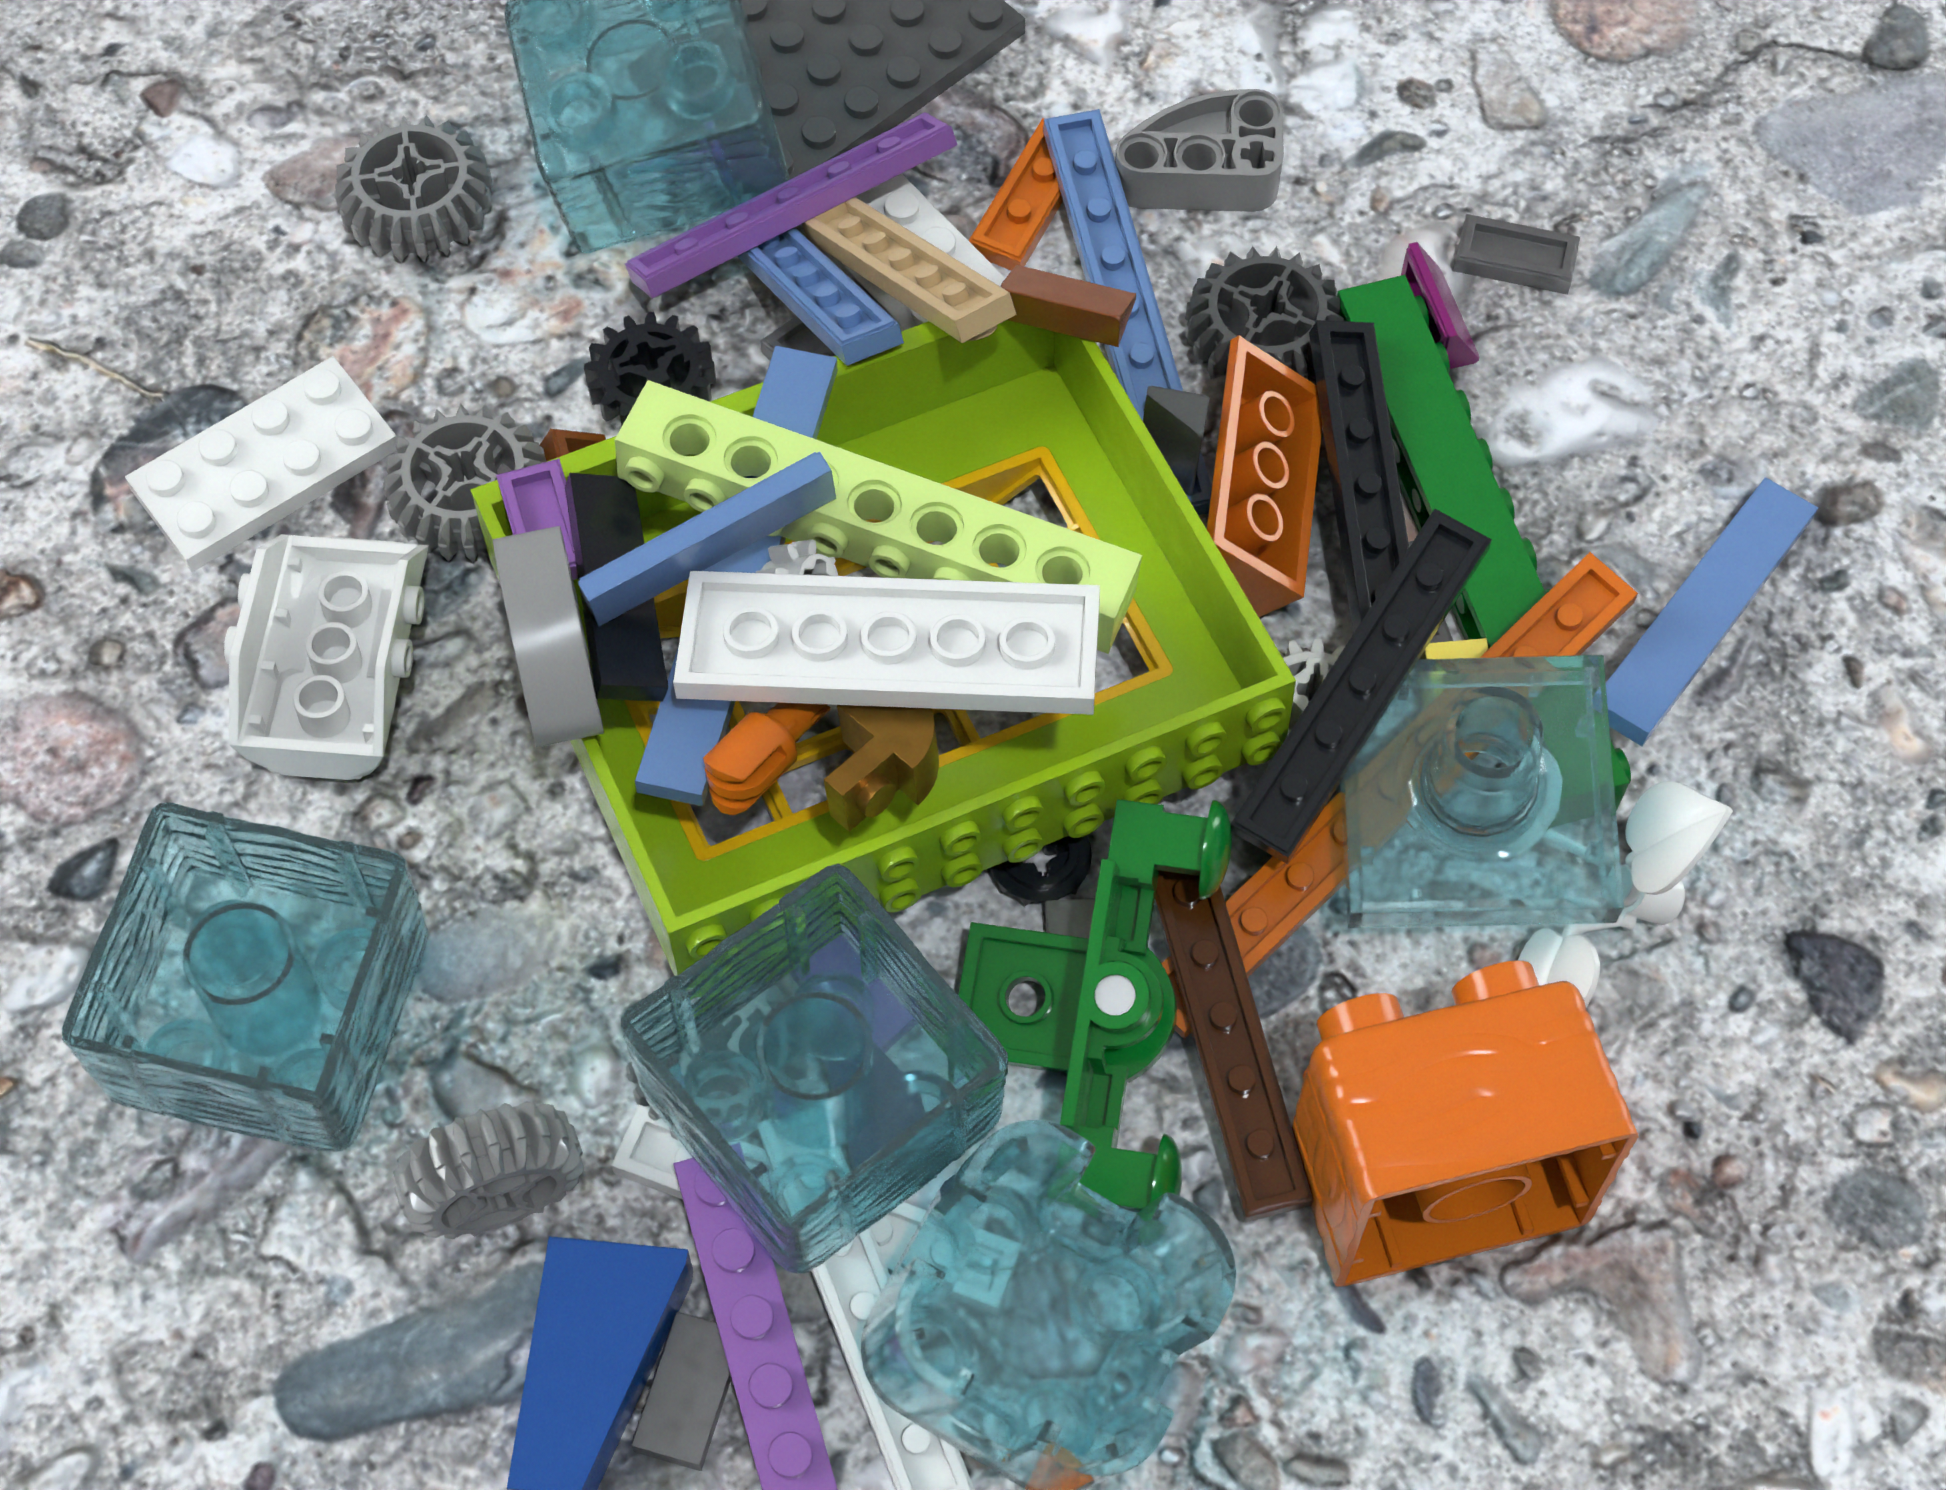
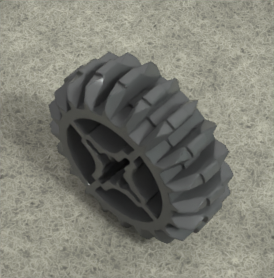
(1263, 301)

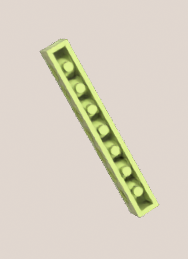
(911, 508)

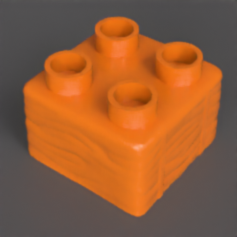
(1457, 1123)

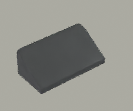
(1177, 426)

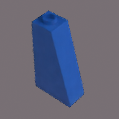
(590, 1356)

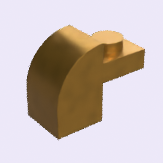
(892, 752)

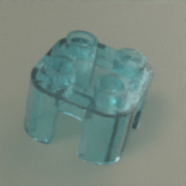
(1044, 1314)

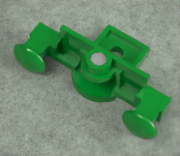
(1105, 994)

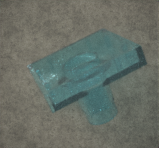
(1477, 844)

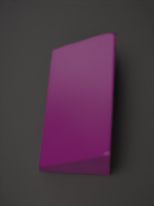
(1444, 316)

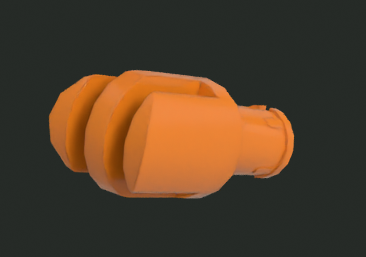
(757, 754)

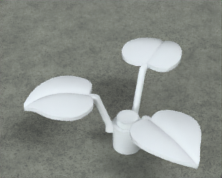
(1667, 838)

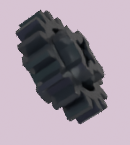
(643, 354)

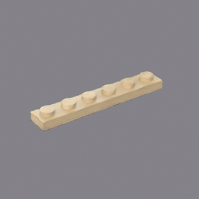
(911, 270)

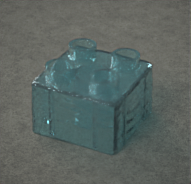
(643, 112)
(249, 978)
(817, 1068)

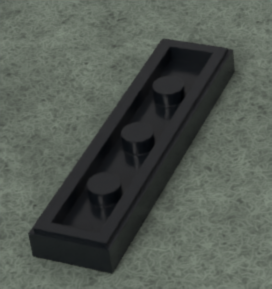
(627, 649)

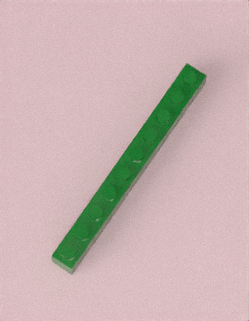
(1448, 467)

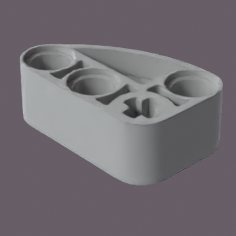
(1206, 154)
(548, 636)

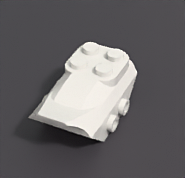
(322, 652)

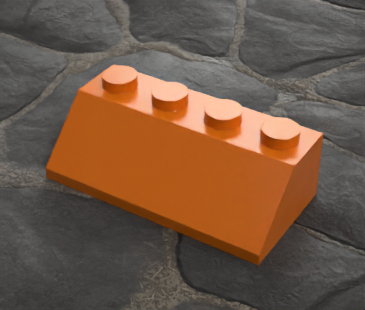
(1265, 476)

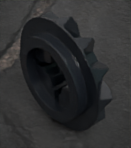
(1063, 877)

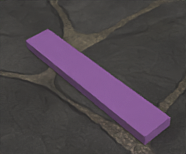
(789, 204)

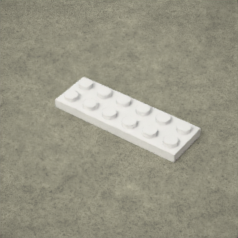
(889, 642)

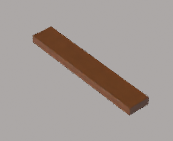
(1231, 1049)

